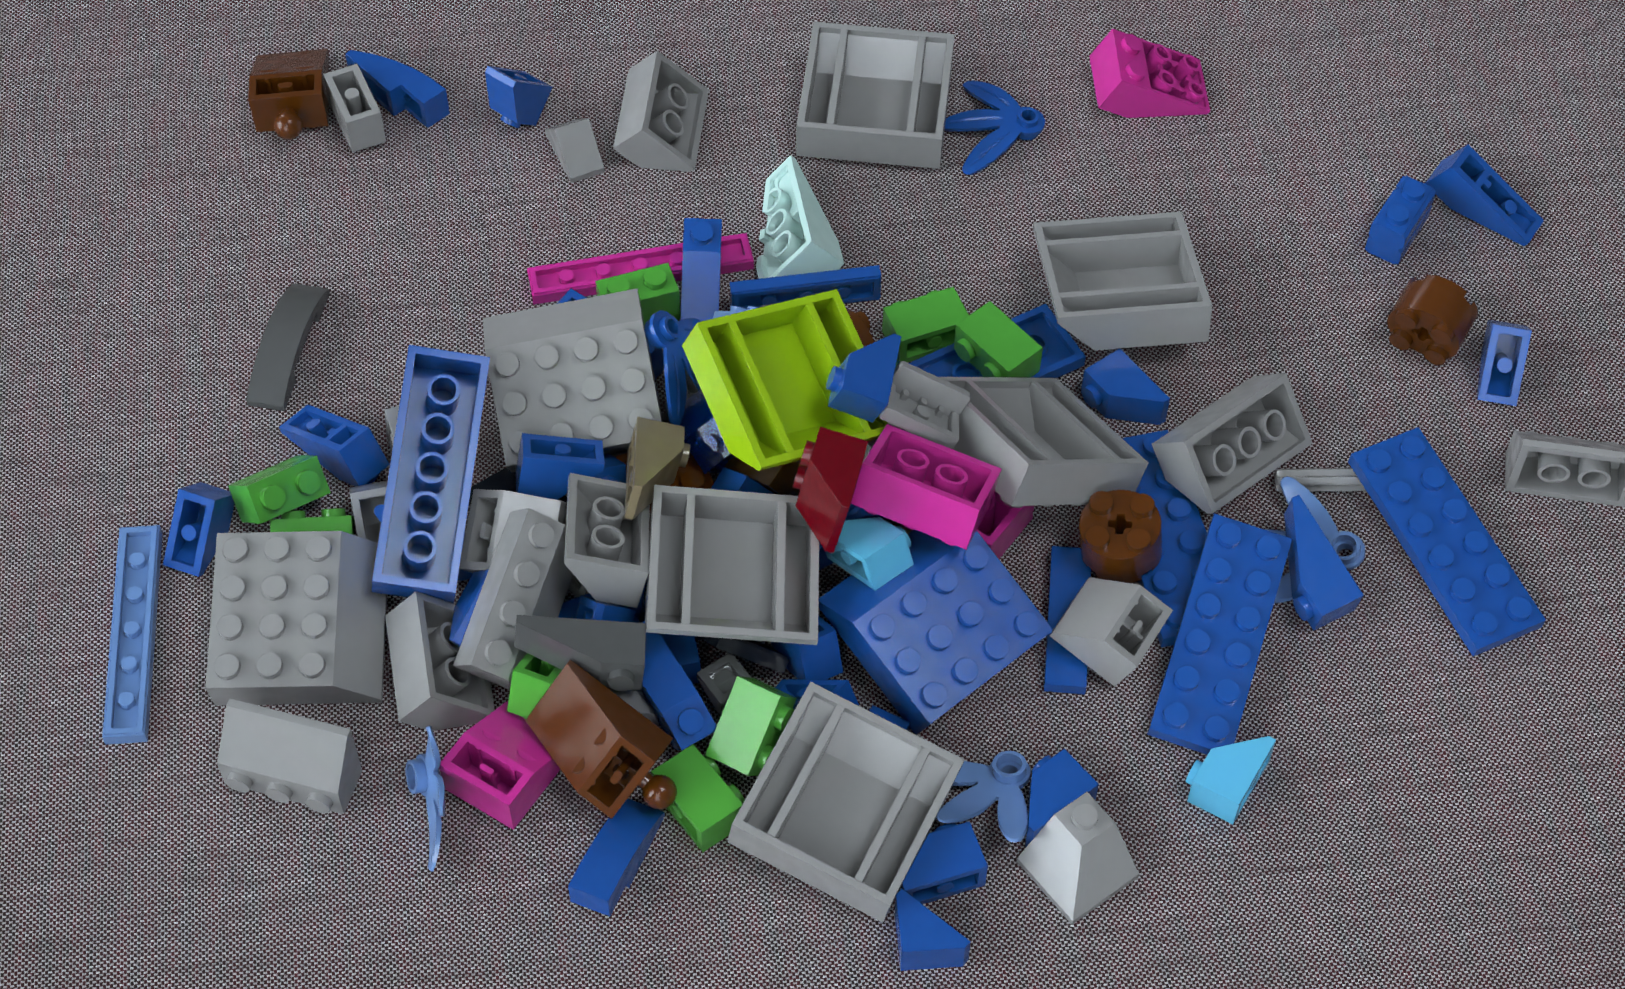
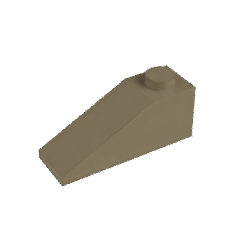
(652, 460)

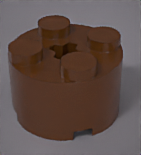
(1431, 318)
(1120, 535)

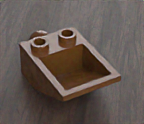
(289, 92)
(592, 733)

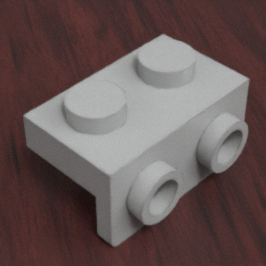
(925, 405)

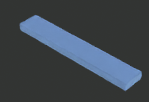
(132, 635)

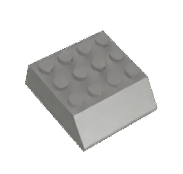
(875, 95)
(1125, 280)
(571, 371)
(1043, 442)
(731, 566)
(295, 619)
(845, 801)

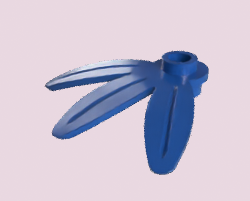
(1007, 118)
(669, 334)

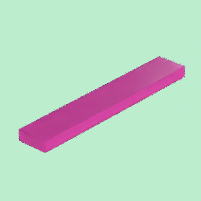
(554, 280)

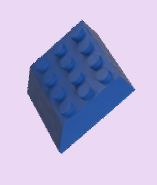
(936, 626)

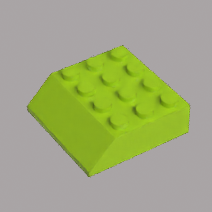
(770, 374)

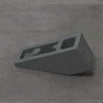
(604, 649)

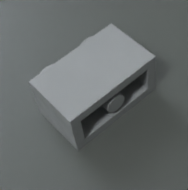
(354, 108)

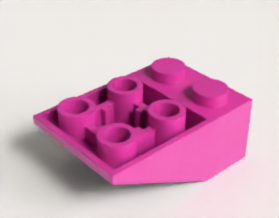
(1146, 78)
(499, 767)

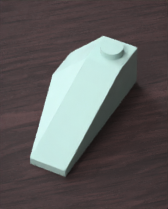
(796, 229)

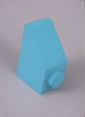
(872, 551)
(1229, 776)

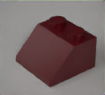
(828, 482)

